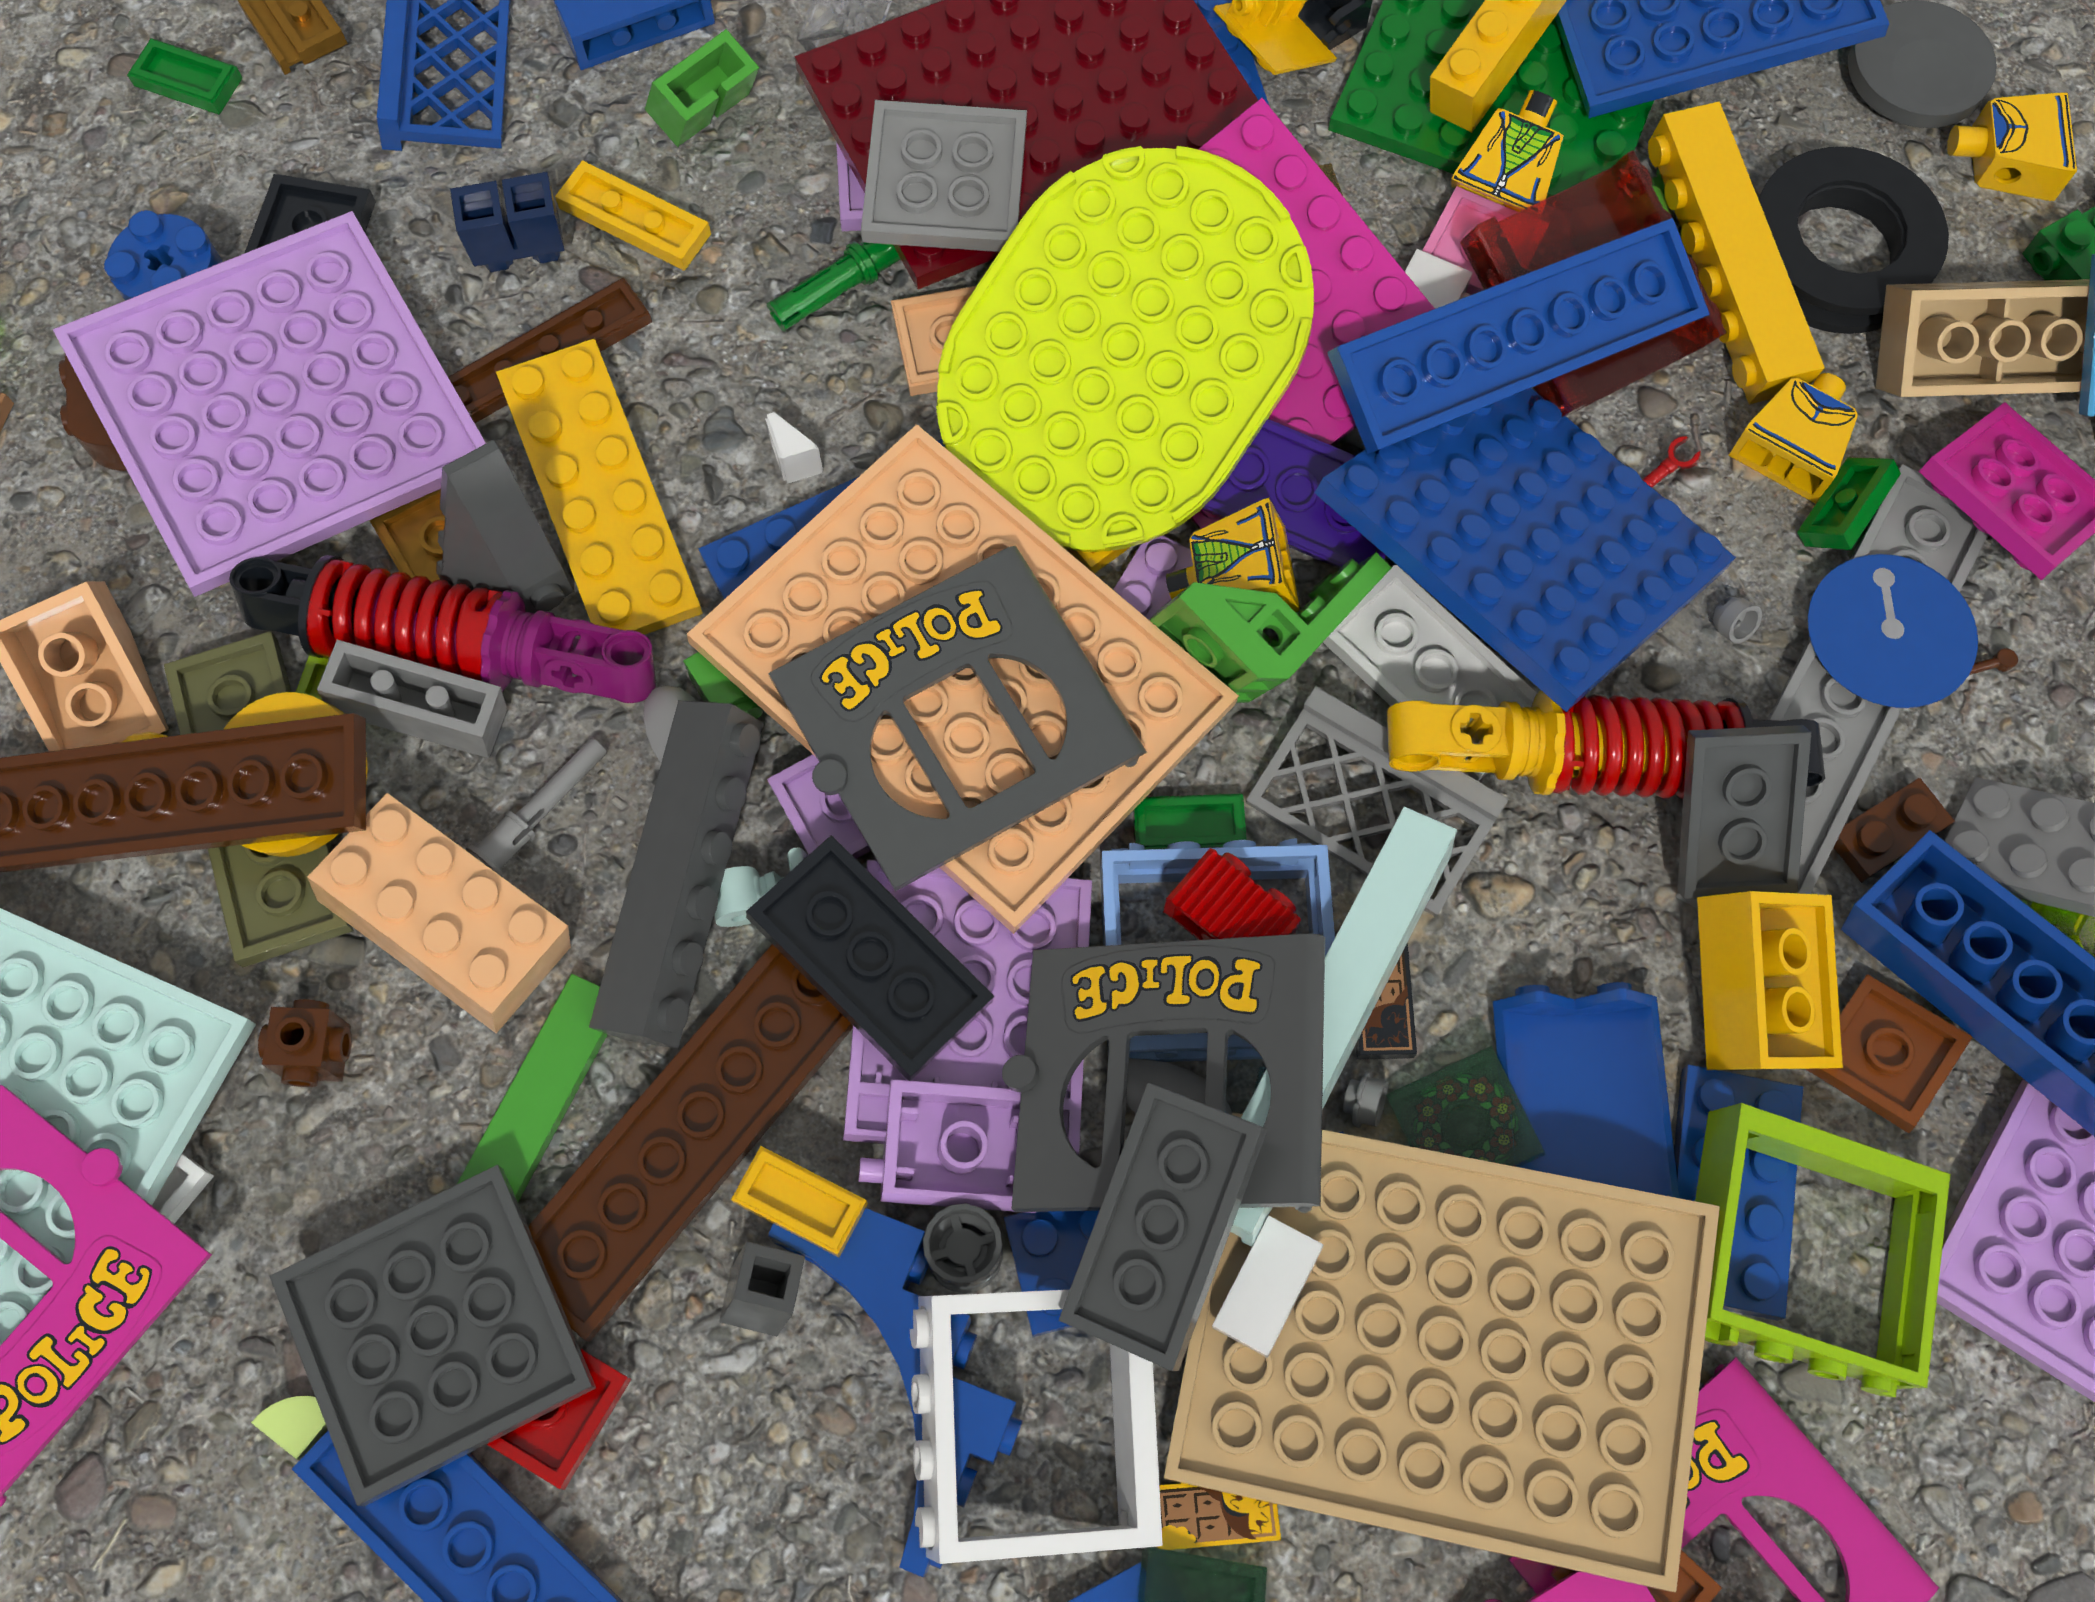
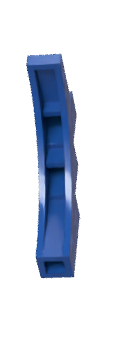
(877, 1272)

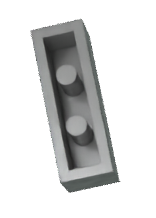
(414, 698)

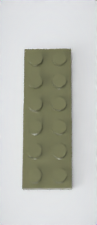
(261, 895)

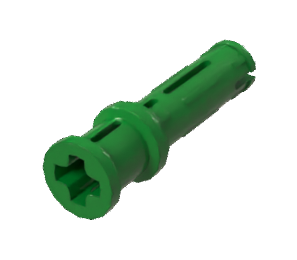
(859, 265)

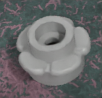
(1366, 1100)

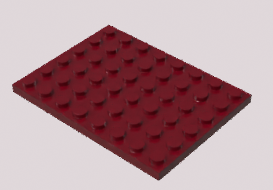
(1082, 69)

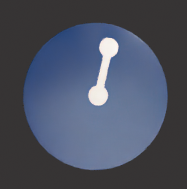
(1892, 631)

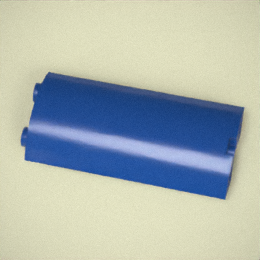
(1591, 1083)

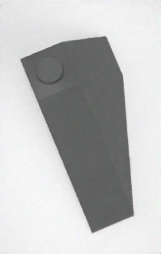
(493, 533)

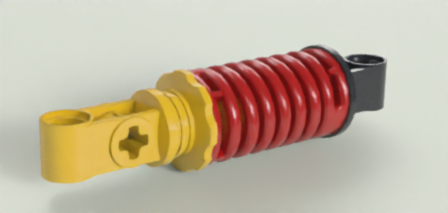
(1592, 746)

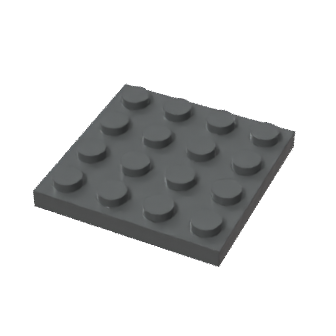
(431, 1334)

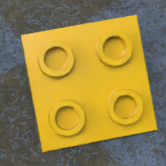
(1275, 34)

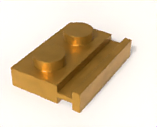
(294, 29)

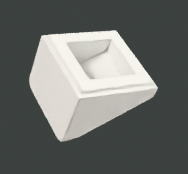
(794, 452)

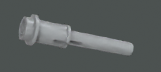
(517, 828)

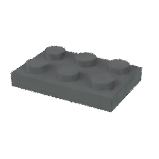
(1743, 810)

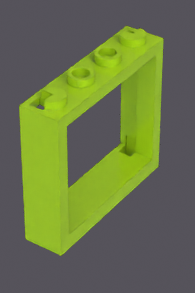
(1912, 1256)

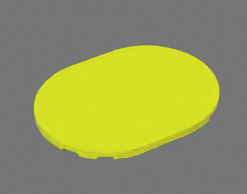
(1127, 345)

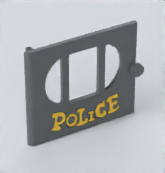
(956, 625)
(1243, 986)

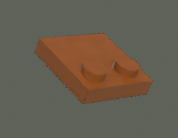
(1893, 1053)

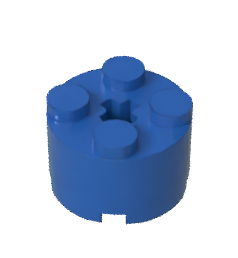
(157, 252)

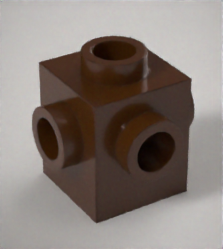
(305, 1043)

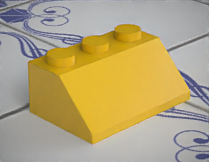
(1769, 981)

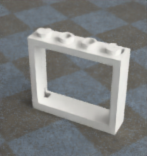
(935, 1454)

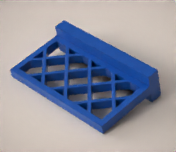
(401, 66)

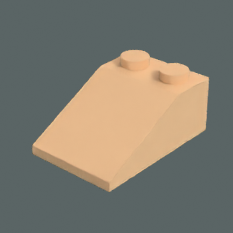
(79, 670)

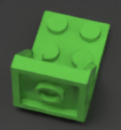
(1226, 626)

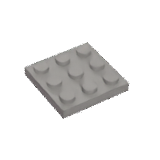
(943, 175)

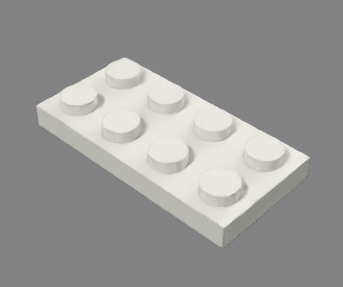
(1420, 652)

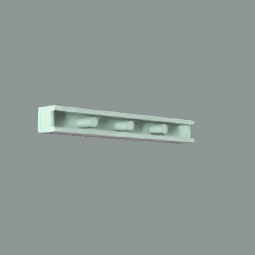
(1365, 957)

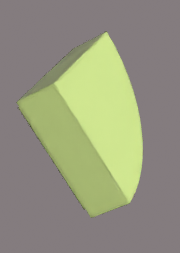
(293, 1424)

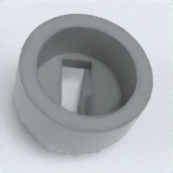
(1737, 619)

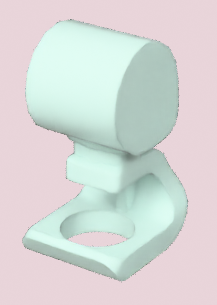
(744, 887)

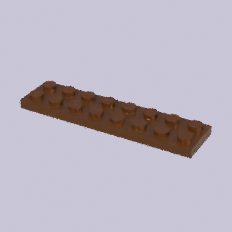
(183, 793)
(683, 1139)

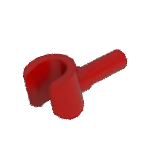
(1670, 463)

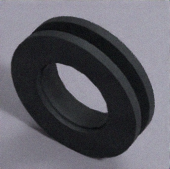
(1875, 189)

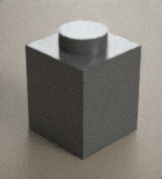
(762, 1289)

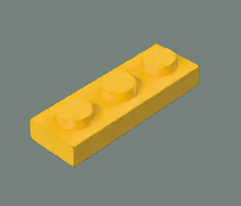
(633, 215)

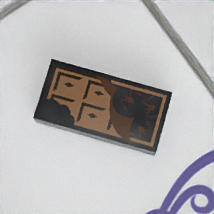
(1391, 1024)

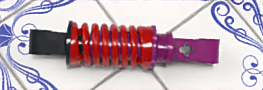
(441, 626)

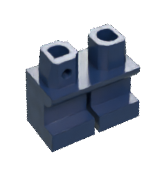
(526, 231)

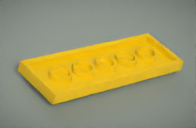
(598, 491)

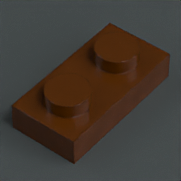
(1891, 829)

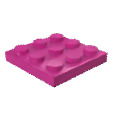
(2017, 489)

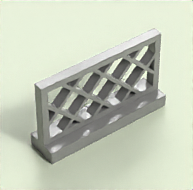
(1369, 742)

